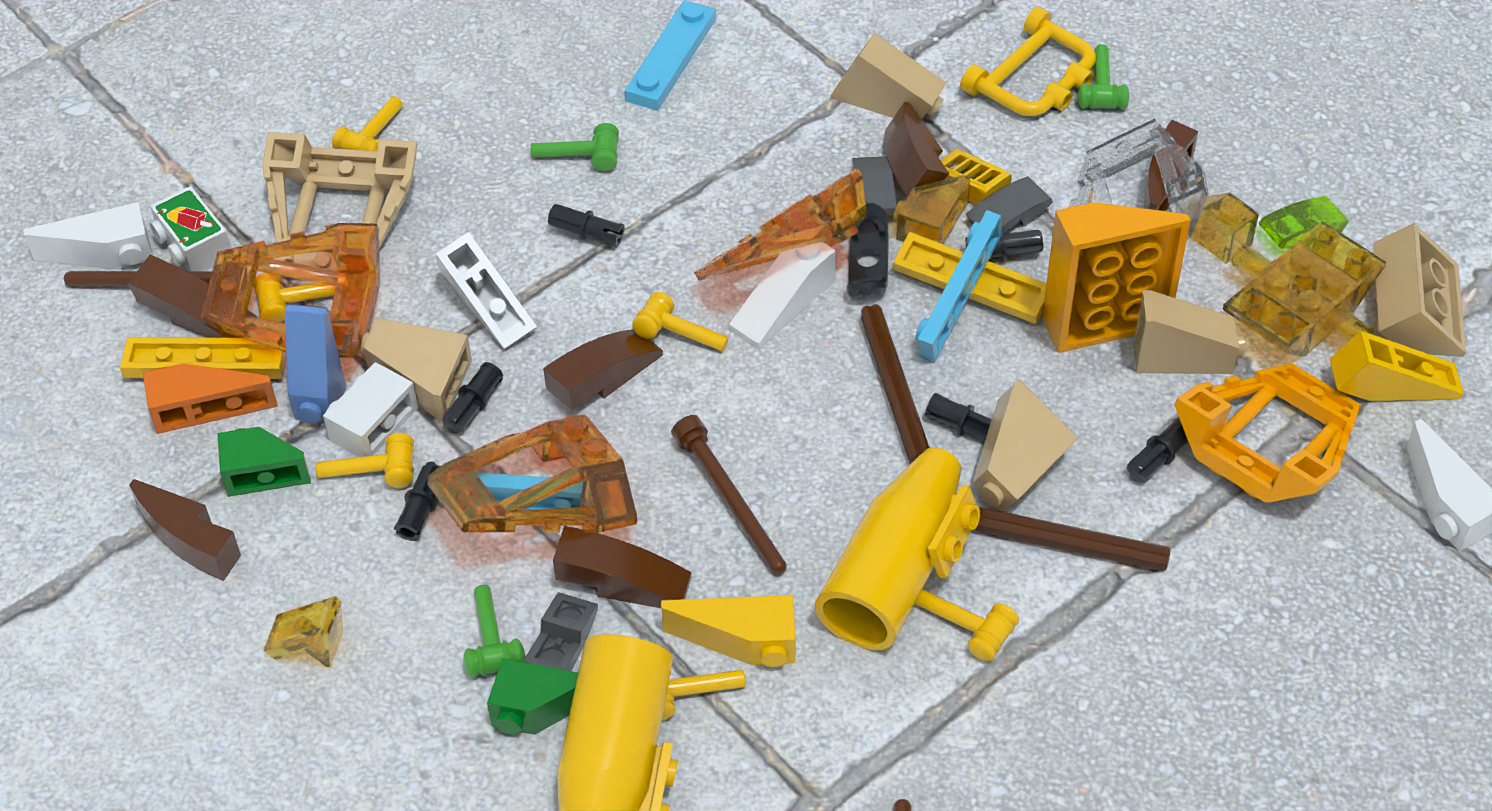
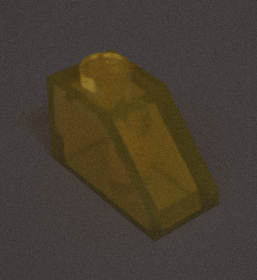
(932, 209)
(1225, 225)

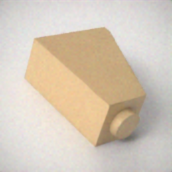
(886, 78)
(1184, 337)
(425, 355)
(1018, 446)

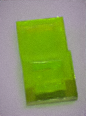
(1297, 219)

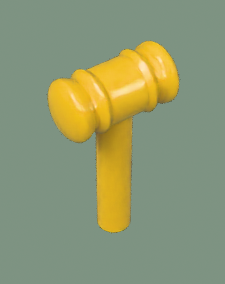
(364, 139)
(273, 297)
(657, 315)
(396, 463)
(988, 632)
(701, 684)

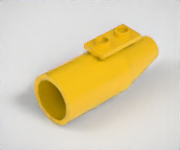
(899, 541)
(614, 729)

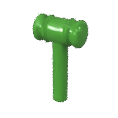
(1102, 93)
(602, 148)
(488, 658)

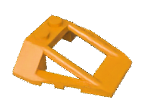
(1212, 441)

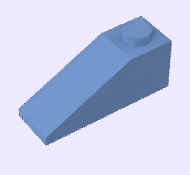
(312, 363)

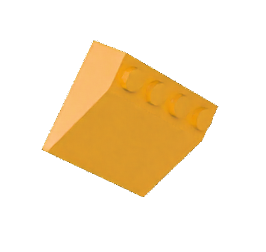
(1101, 266)

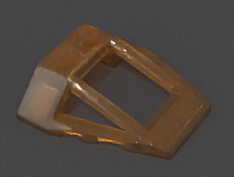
(824, 217)
(355, 294)
(605, 489)

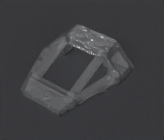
(1184, 193)

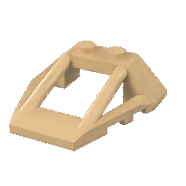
(331, 168)

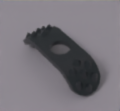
(870, 238)

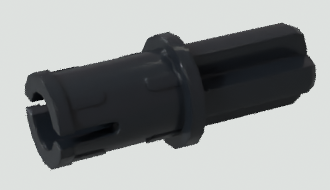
(585, 224)
(1017, 244)
(472, 397)
(957, 416)
(1158, 451)
(418, 505)

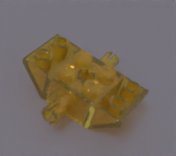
(1305, 290)

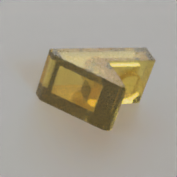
(310, 629)

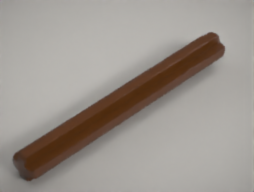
(894, 381)
(1073, 539)

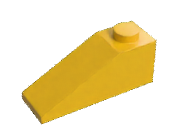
(1392, 372)
(744, 628)

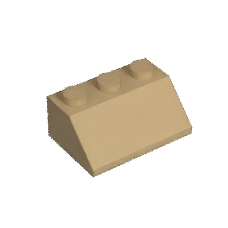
(1419, 294)

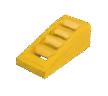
(991, 175)

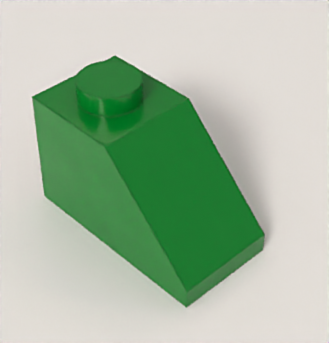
(259, 461)
(529, 697)

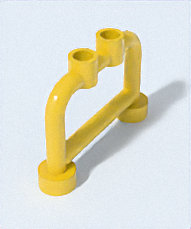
(1056, 94)

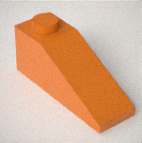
(200, 394)

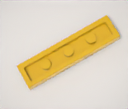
(996, 287)
(235, 354)

